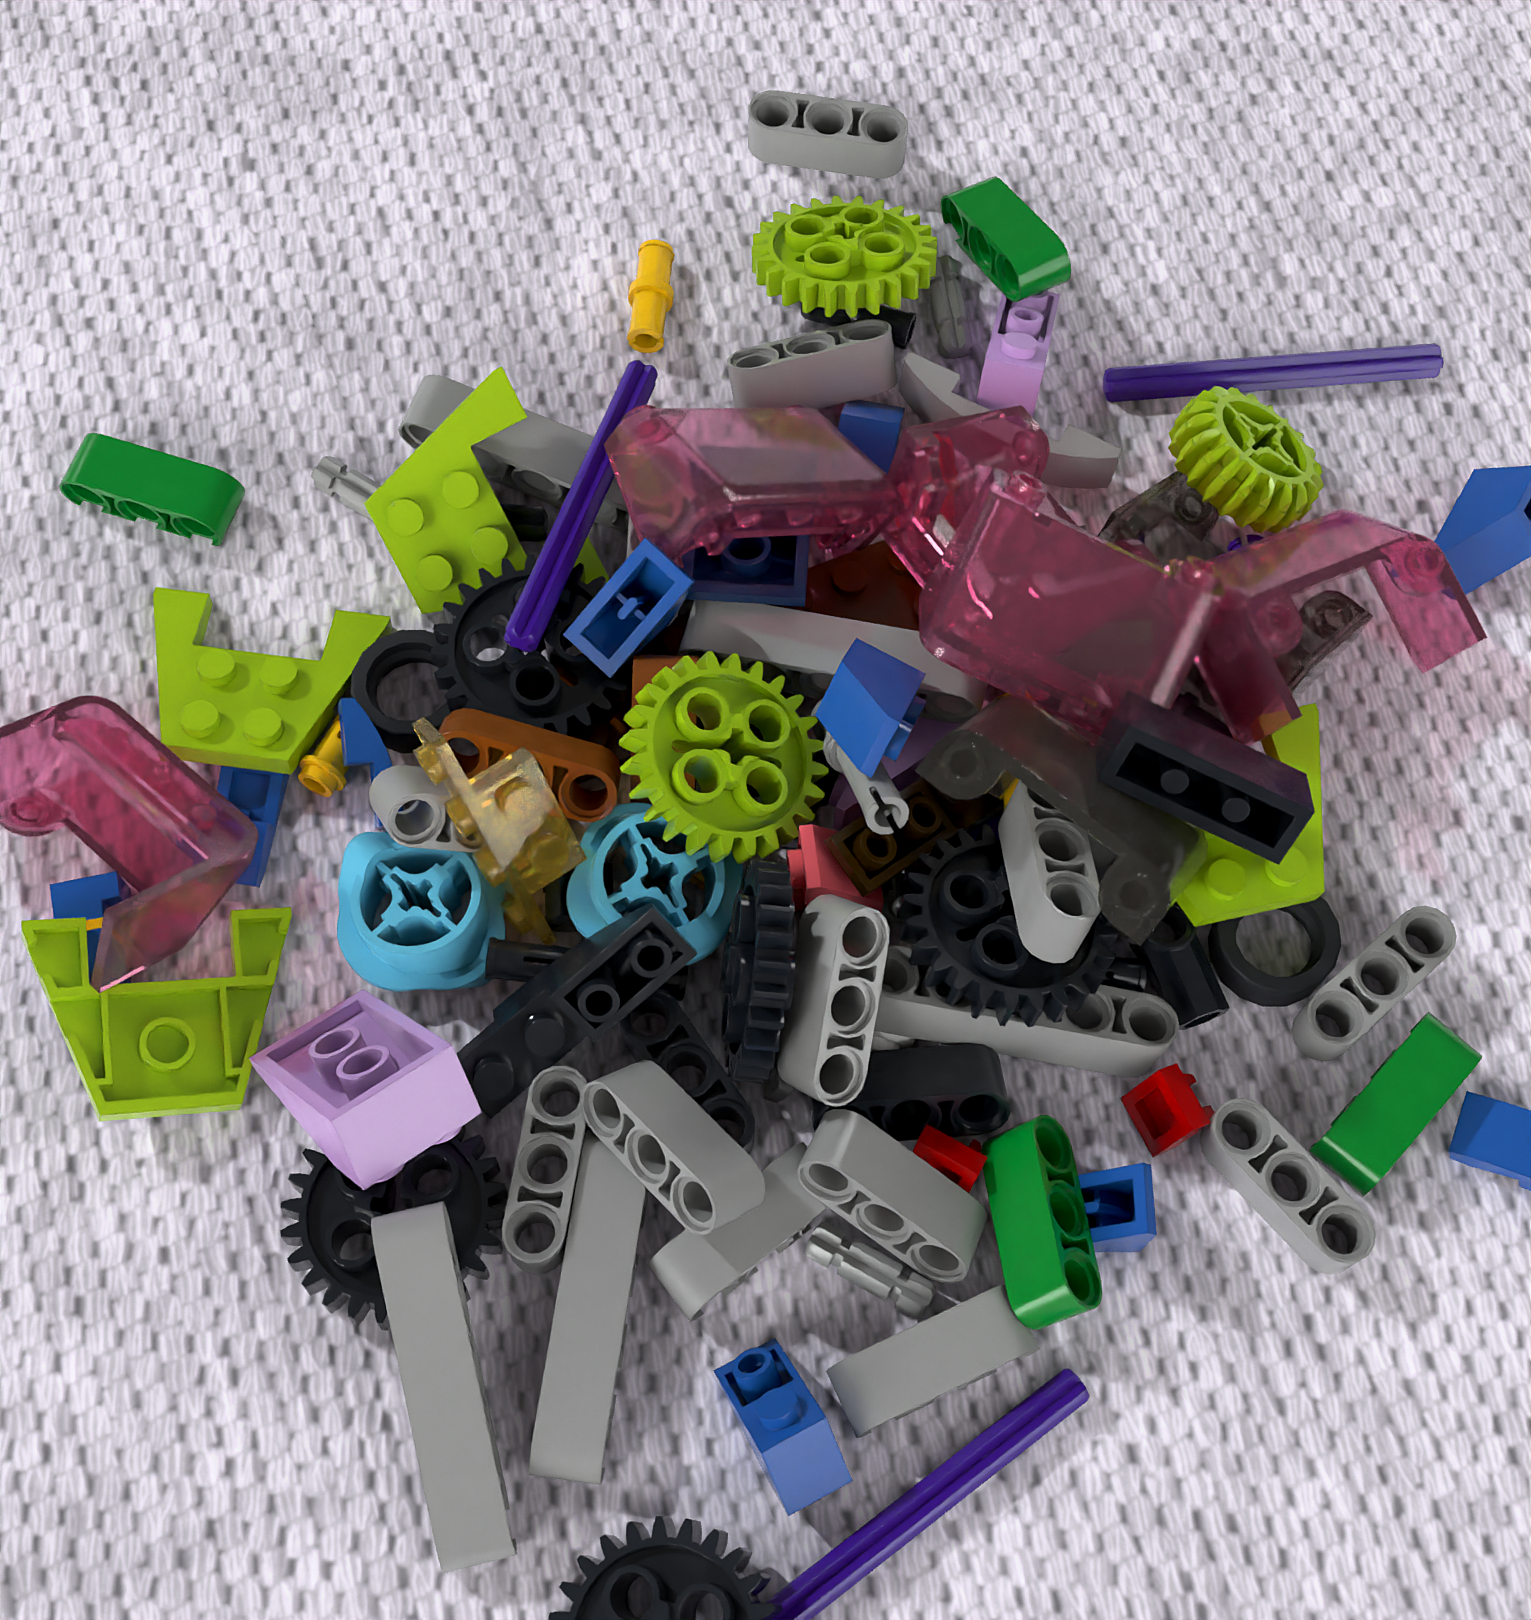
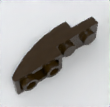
(877, 858)

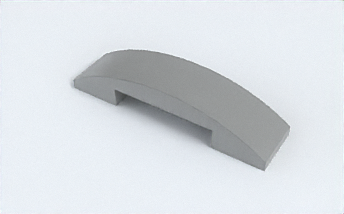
(1073, 461)

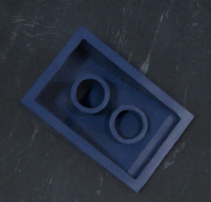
(752, 571)

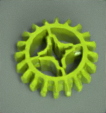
(1245, 460)

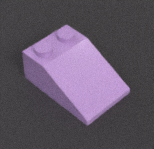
(369, 1086)

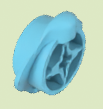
(625, 827)
(412, 944)

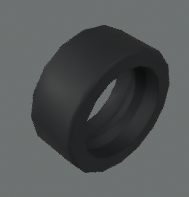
(378, 661)
(1267, 989)

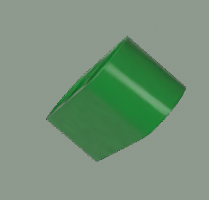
(1006, 239)
(153, 486)
(1396, 1104)
(1041, 1223)

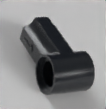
(1183, 972)

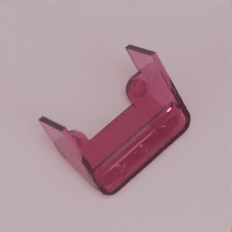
(1263, 622)
(138, 811)

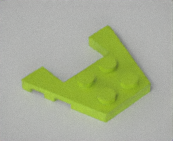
(442, 510)
(246, 704)
(1243, 883)
(161, 1042)

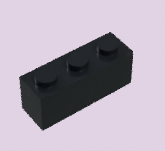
(1203, 777)

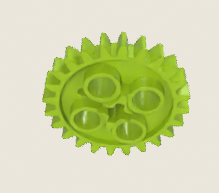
(844, 256)
(723, 757)

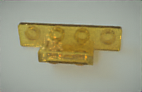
(513, 820)

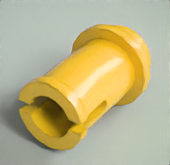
(324, 768)

